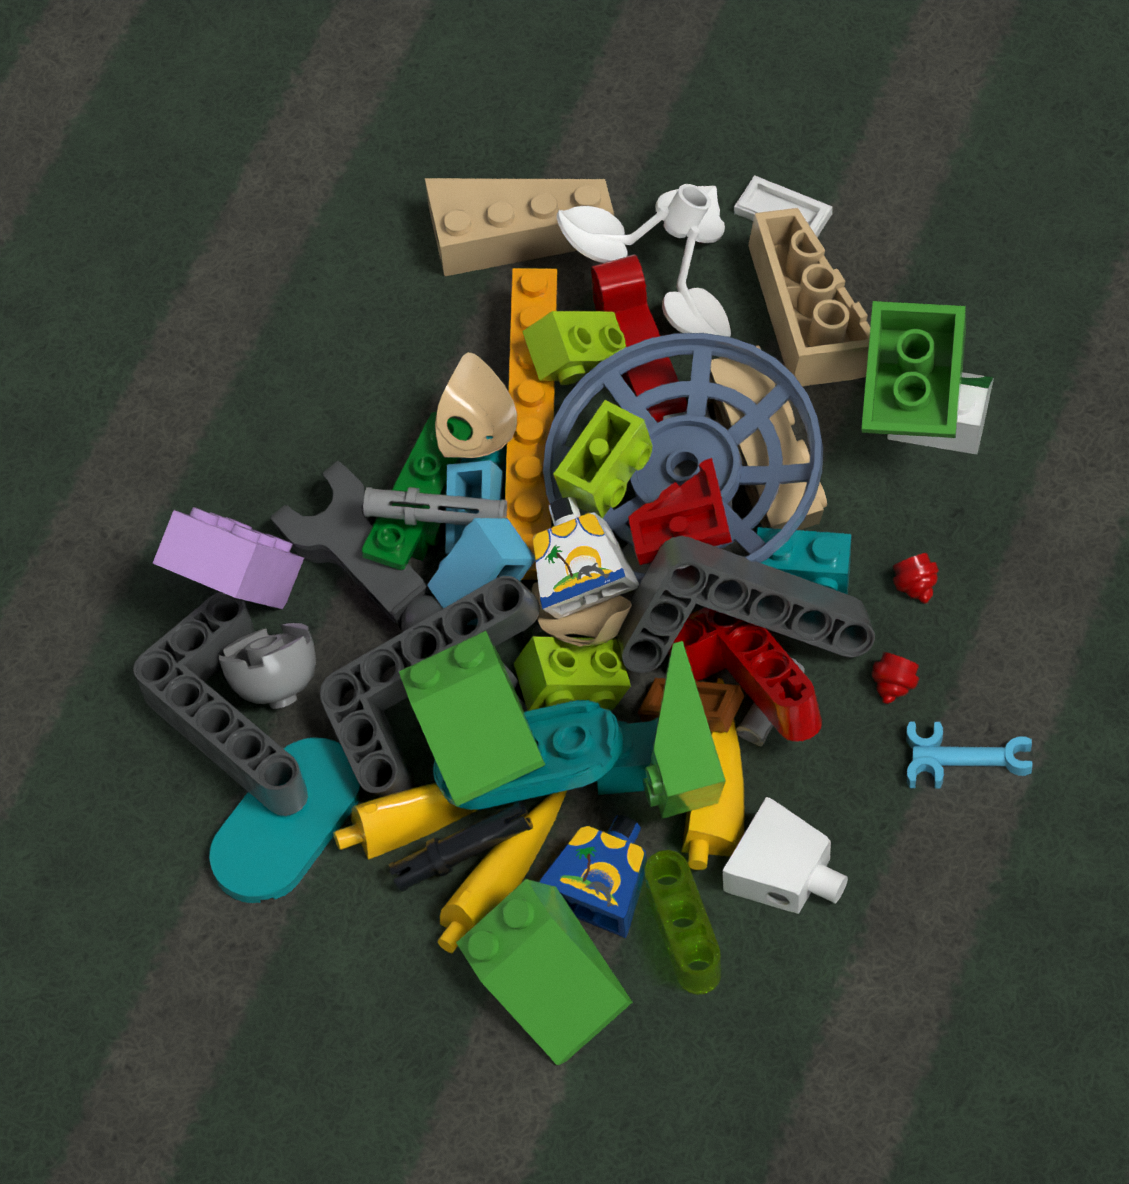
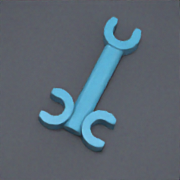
(931, 756)

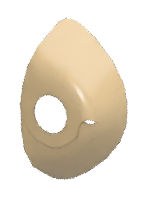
(483, 402)
(598, 621)

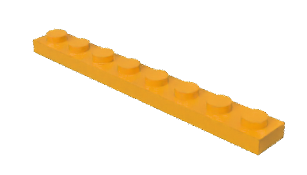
(525, 491)

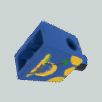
(602, 875)

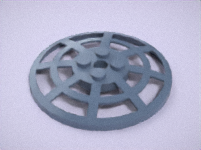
(698, 437)

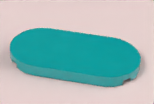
(578, 748)
(268, 853)

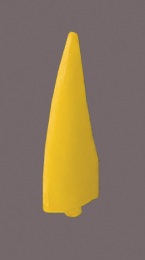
(398, 820)
(718, 826)
(497, 874)

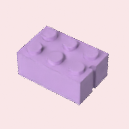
(229, 557)

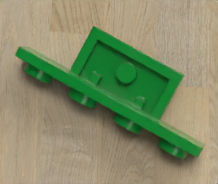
(391, 539)

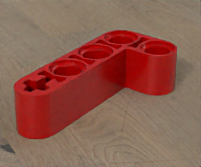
(621, 289)
(758, 665)

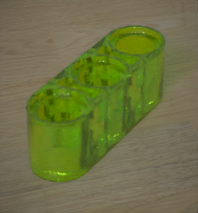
(677, 902)

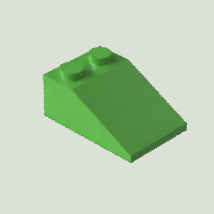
(914, 369)
(471, 718)
(684, 759)
(544, 969)

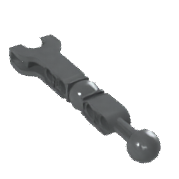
(339, 538)

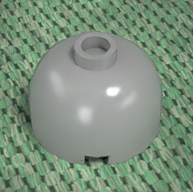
(270, 666)

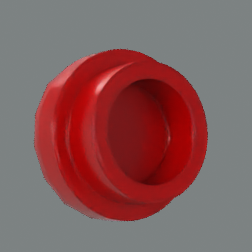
(913, 578)
(894, 676)

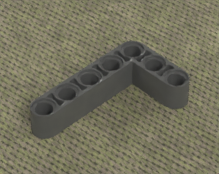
(738, 598)
(404, 650)
(174, 686)

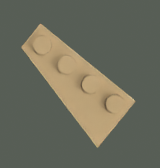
(504, 219)
(812, 314)
(754, 450)

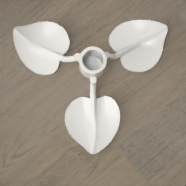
(685, 212)

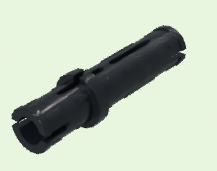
(443, 854)

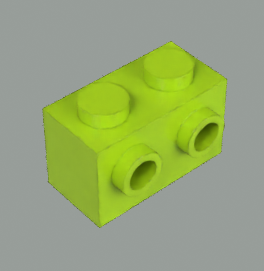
(572, 343)
(604, 459)
(563, 672)

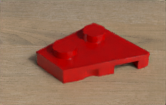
(682, 510)

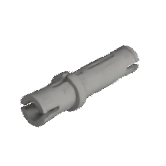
(379, 504)

